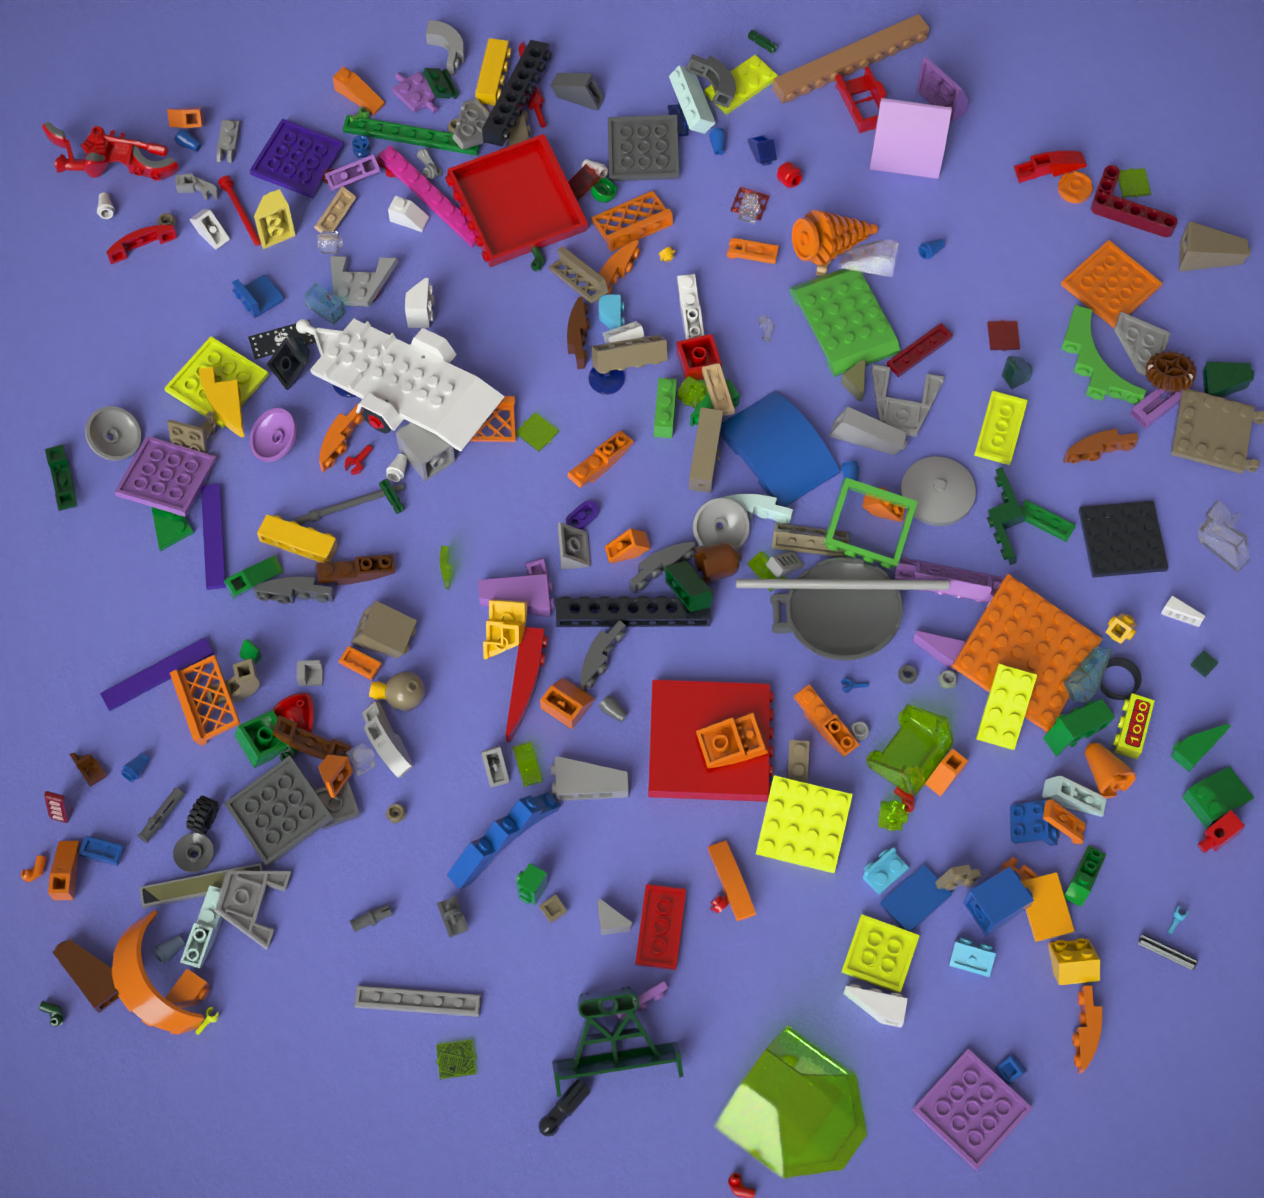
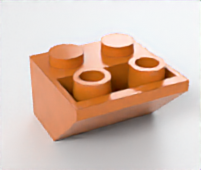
(566, 702)

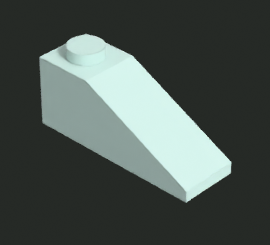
(1073, 796)

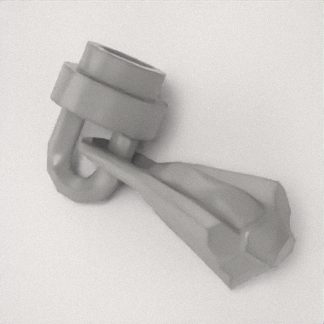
(430, 171)

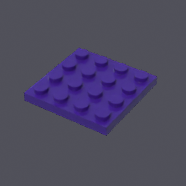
(296, 158)

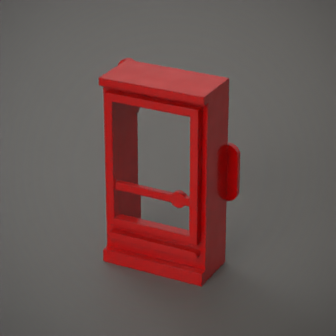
(857, 86)

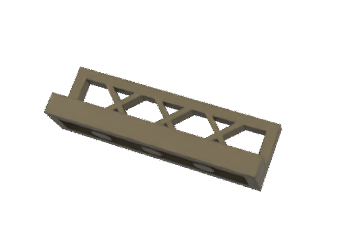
(583, 273)
(806, 539)

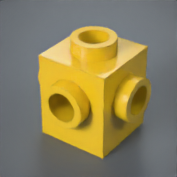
(1116, 628)

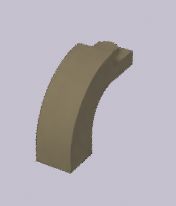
(241, 685)

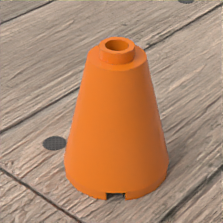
(1108, 770)

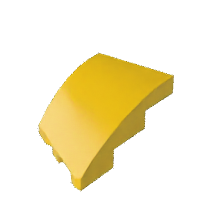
(504, 626)

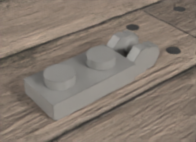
(228, 139)

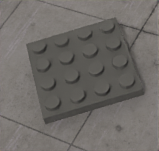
(643, 148)
(278, 811)

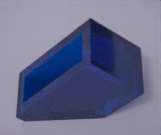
(763, 149)

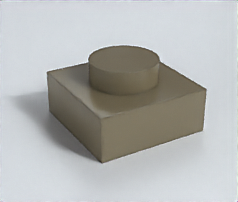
(553, 909)

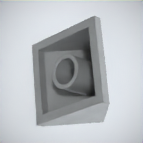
(573, 547)

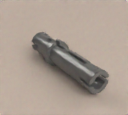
(175, 796)

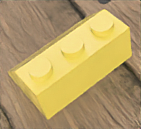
(273, 219)

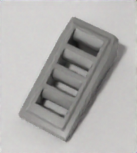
(784, 564)

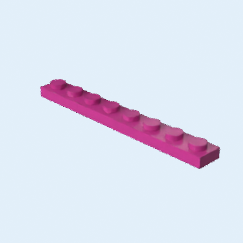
(427, 193)

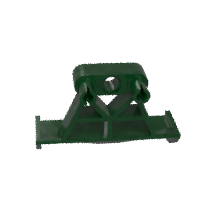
(625, 1003)

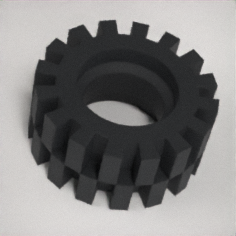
(202, 815)

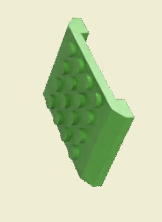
(845, 319)

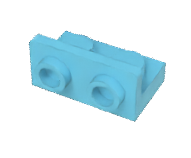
(884, 871)
(972, 957)

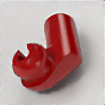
(907, 799)
(738, 1187)

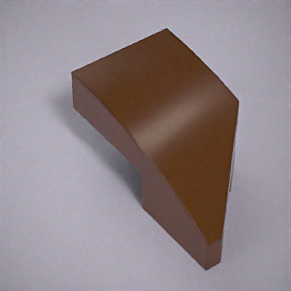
(89, 768)

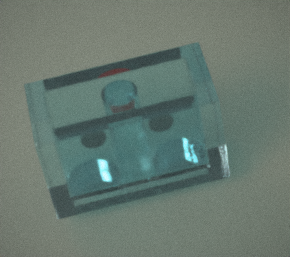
(324, 303)

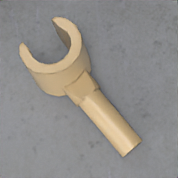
(821, 270)

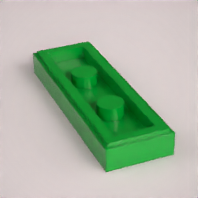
(1047, 521)

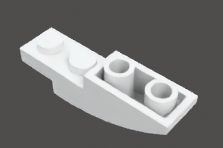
(690, 306)

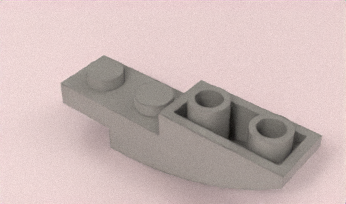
(384, 740)

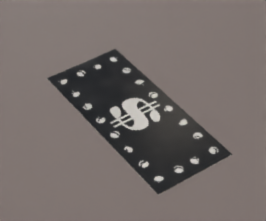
(267, 343)

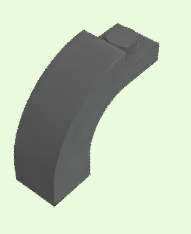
(717, 75)

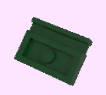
(440, 83)

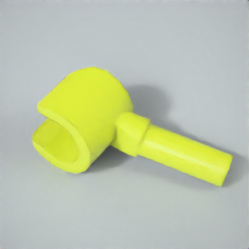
(208, 1019)

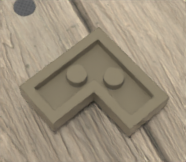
(958, 876)

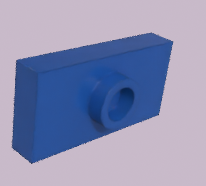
(102, 850)

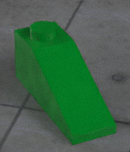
(1197, 746)

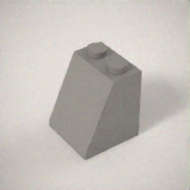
(424, 450)

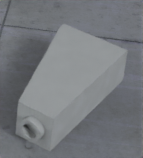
(867, 432)

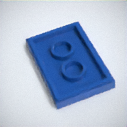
(915, 899)

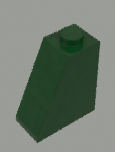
(1226, 377)

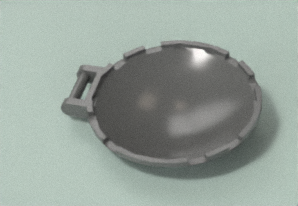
(840, 621)

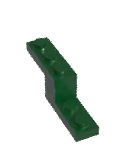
(1005, 516)

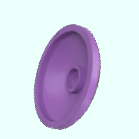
(273, 435)

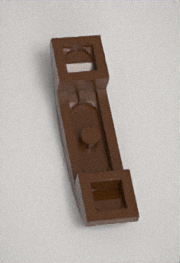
(307, 742)

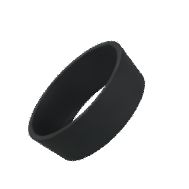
(1132, 668)

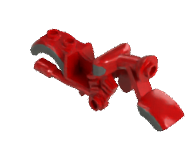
(105, 148)

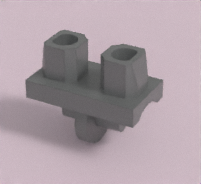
(452, 916)

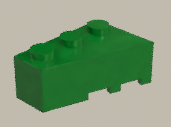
(1078, 725)

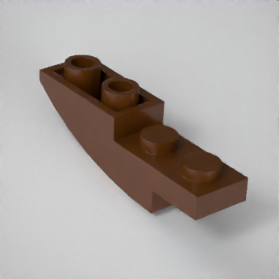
(577, 332)
(356, 571)

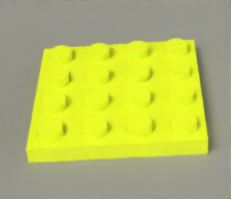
(227, 365)
(804, 824)

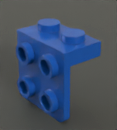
(257, 295)
(1029, 826)

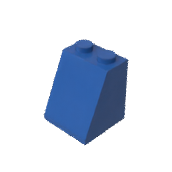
(998, 900)

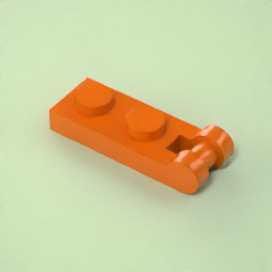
(752, 250)
(1064, 821)

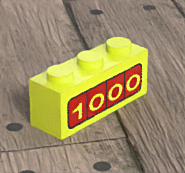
(1133, 726)

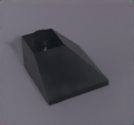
(289, 360)

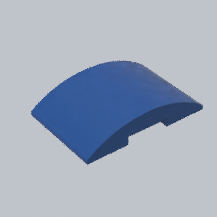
(780, 448)

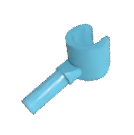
(1177, 918)

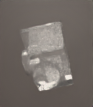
(749, 208)

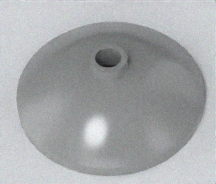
(117, 424)
(722, 510)

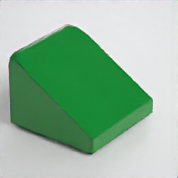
(250, 651)

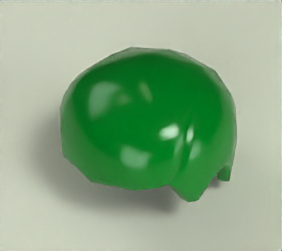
(604, 191)

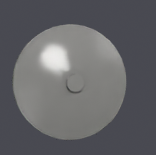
(941, 488)

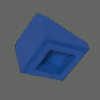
(1011, 1069)

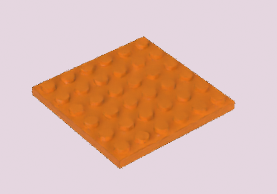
(1030, 636)

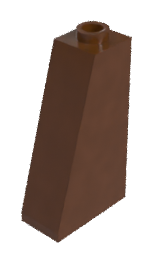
(88, 973)

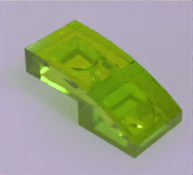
(445, 568)
(527, 764)

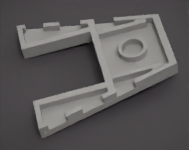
(902, 413)

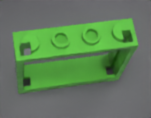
(852, 551)

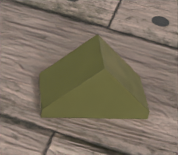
(854, 380)

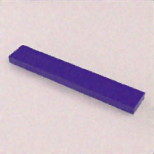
(213, 536)
(155, 674)

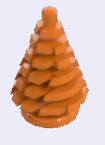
(827, 235)

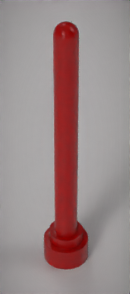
(226, 184)

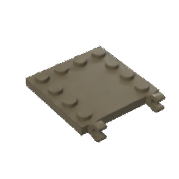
(1214, 431)

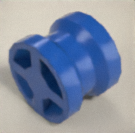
(361, 146)

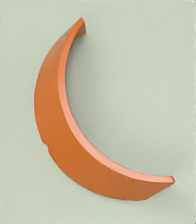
(137, 990)

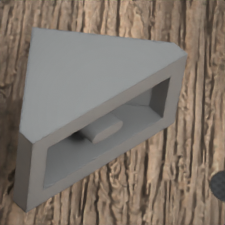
(494, 766)
(611, 920)

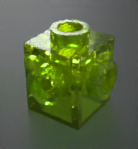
(692, 392)
(892, 815)

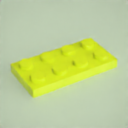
(749, 79)
(1001, 427)
(1006, 706)

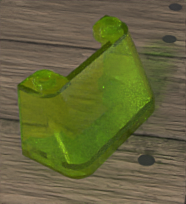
(914, 749)

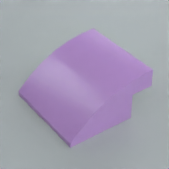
(910, 138)

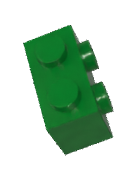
(531, 884)

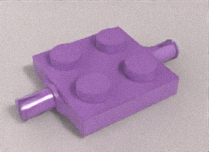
(415, 92)

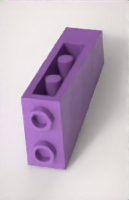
(531, 589)

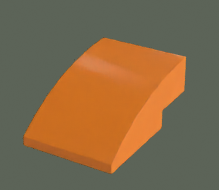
(731, 741)

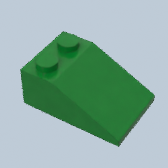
(1217, 796)

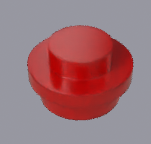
(719, 903)

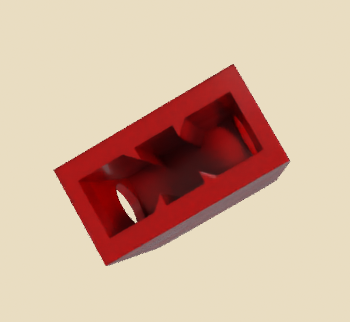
(1226, 828)

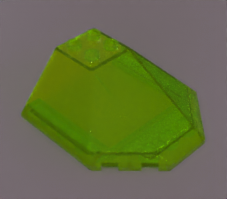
(796, 1110)

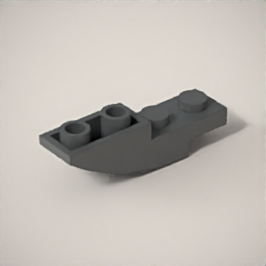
(655, 563)
(286, 589)
(597, 656)

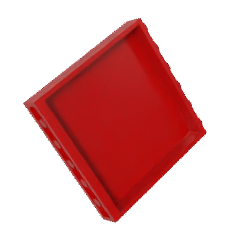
(516, 200)
(676, 756)

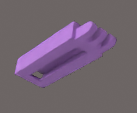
(1154, 407)

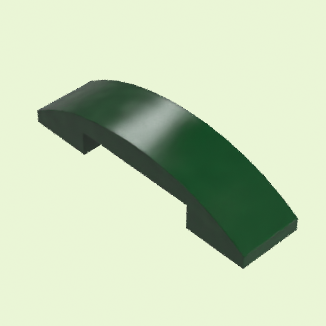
(61, 477)

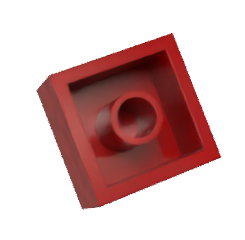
(695, 354)

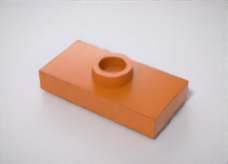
(360, 663)

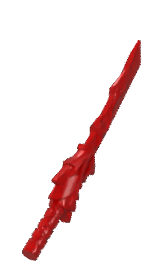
(536, 98)

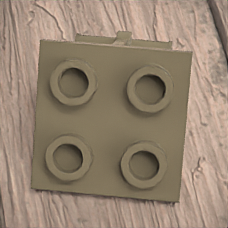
(192, 436)

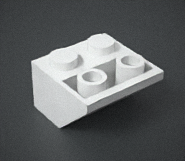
(419, 305)

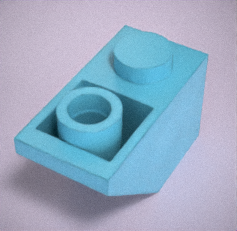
(610, 311)

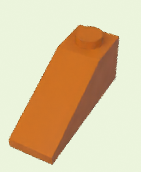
(357, 90)

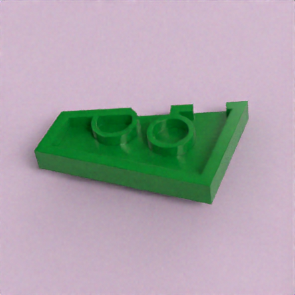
(170, 528)

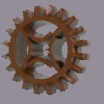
(1170, 371)

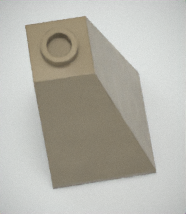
(1210, 248)

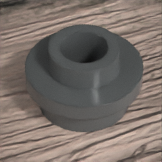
(910, 670)

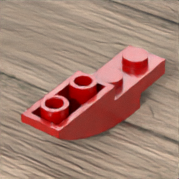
(1050, 162)

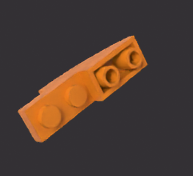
(619, 264)
(335, 438)
(602, 460)
(825, 722)
(1088, 1036)

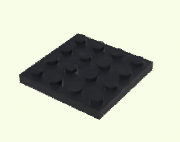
(1123, 539)

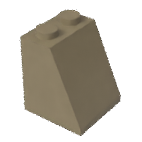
(384, 630)

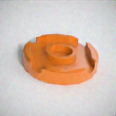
(1075, 187)

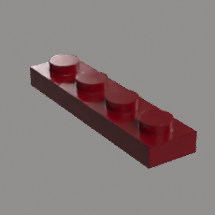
(919, 350)

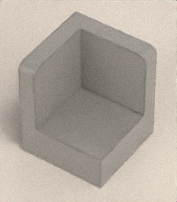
(310, 673)

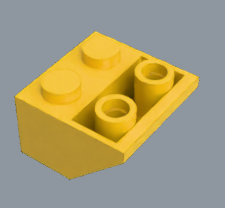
(1074, 961)

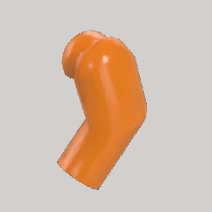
(31, 874)

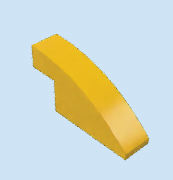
(224, 400)

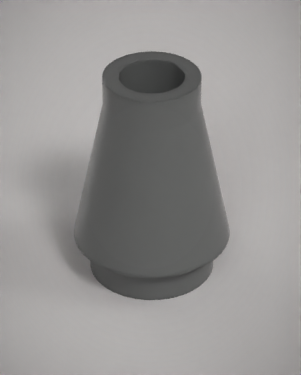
(612, 708)

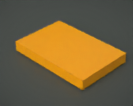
(1049, 911)

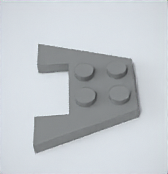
(359, 287)
(242, 897)

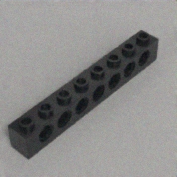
(516, 93)
(623, 604)

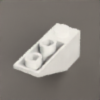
(883, 1007)

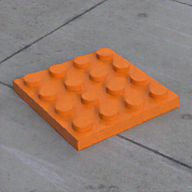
(1111, 283)

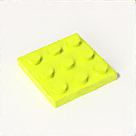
(880, 954)

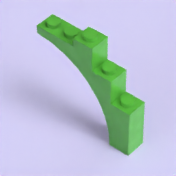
(1090, 364)

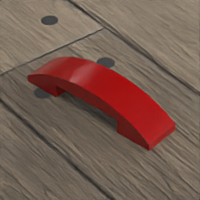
(138, 238)

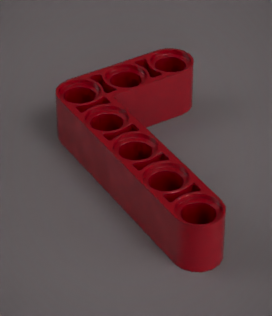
(1129, 212)

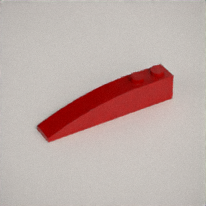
(526, 675)

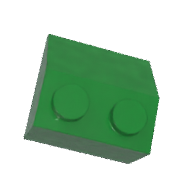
(257, 739)

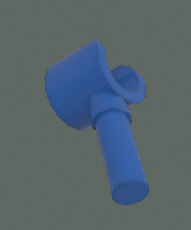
(852, 685)

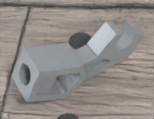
(194, 184)

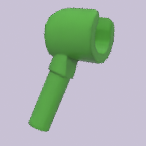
(362, 113)

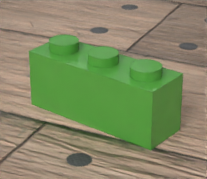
(665, 408)

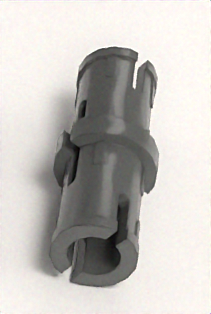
(371, 917)

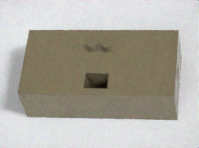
(705, 450)

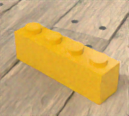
(492, 71)
(297, 539)

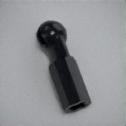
(564, 1107)

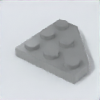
(470, 124)
(1140, 340)

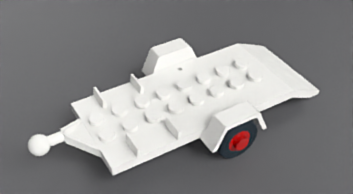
(402, 383)

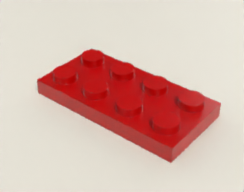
(660, 927)

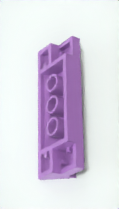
(961, 582)

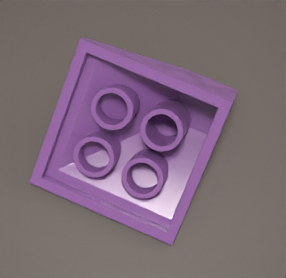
(941, 90)

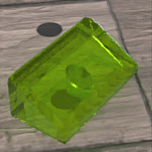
(759, 567)

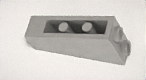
(587, 781)

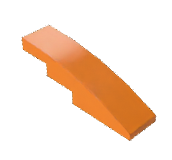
(731, 881)

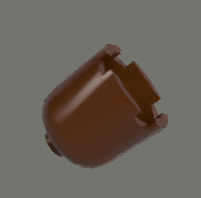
(717, 561)

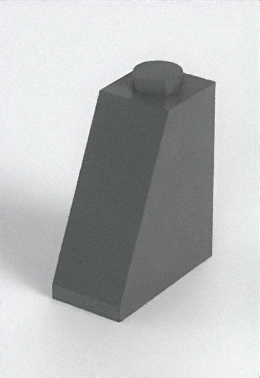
(578, 89)

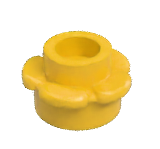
(667, 254)

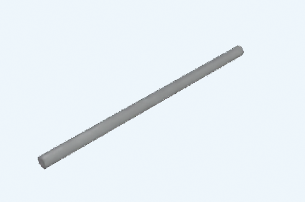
(843, 584)

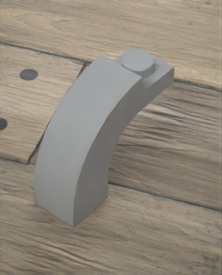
(448, 38)

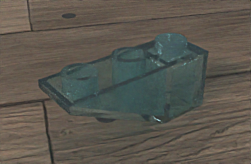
(1088, 675)

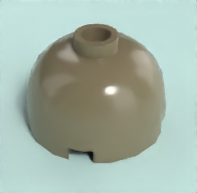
(405, 691)

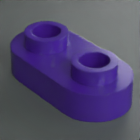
(581, 517)

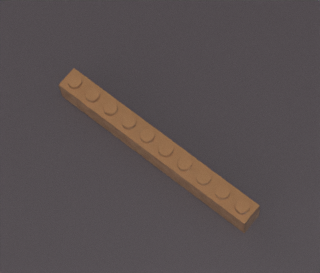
(850, 58)

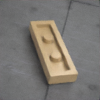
(335, 210)
(718, 389)

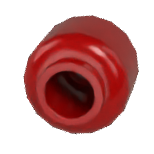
(789, 175)

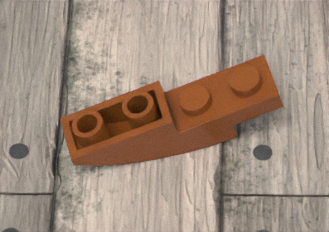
(1094, 445)

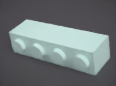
(692, 100)

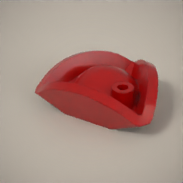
(298, 709)

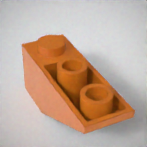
(64, 871)

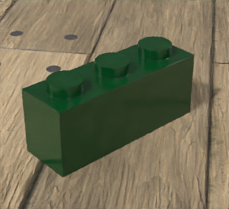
(688, 586)

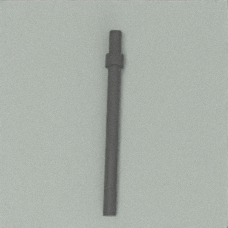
(314, 515)

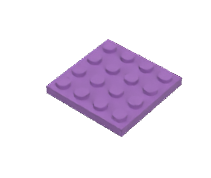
(165, 476)
(972, 1109)

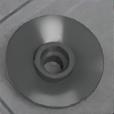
(187, 846)

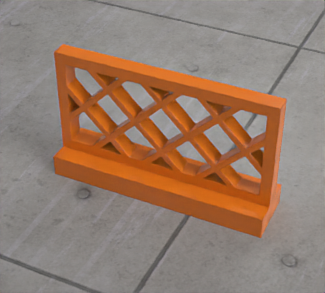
(637, 229)
(506, 404)
(189, 705)

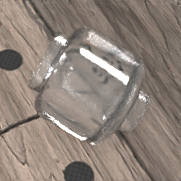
(329, 242)

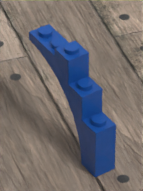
(500, 834)

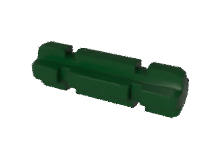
(762, 41)
(392, 496)

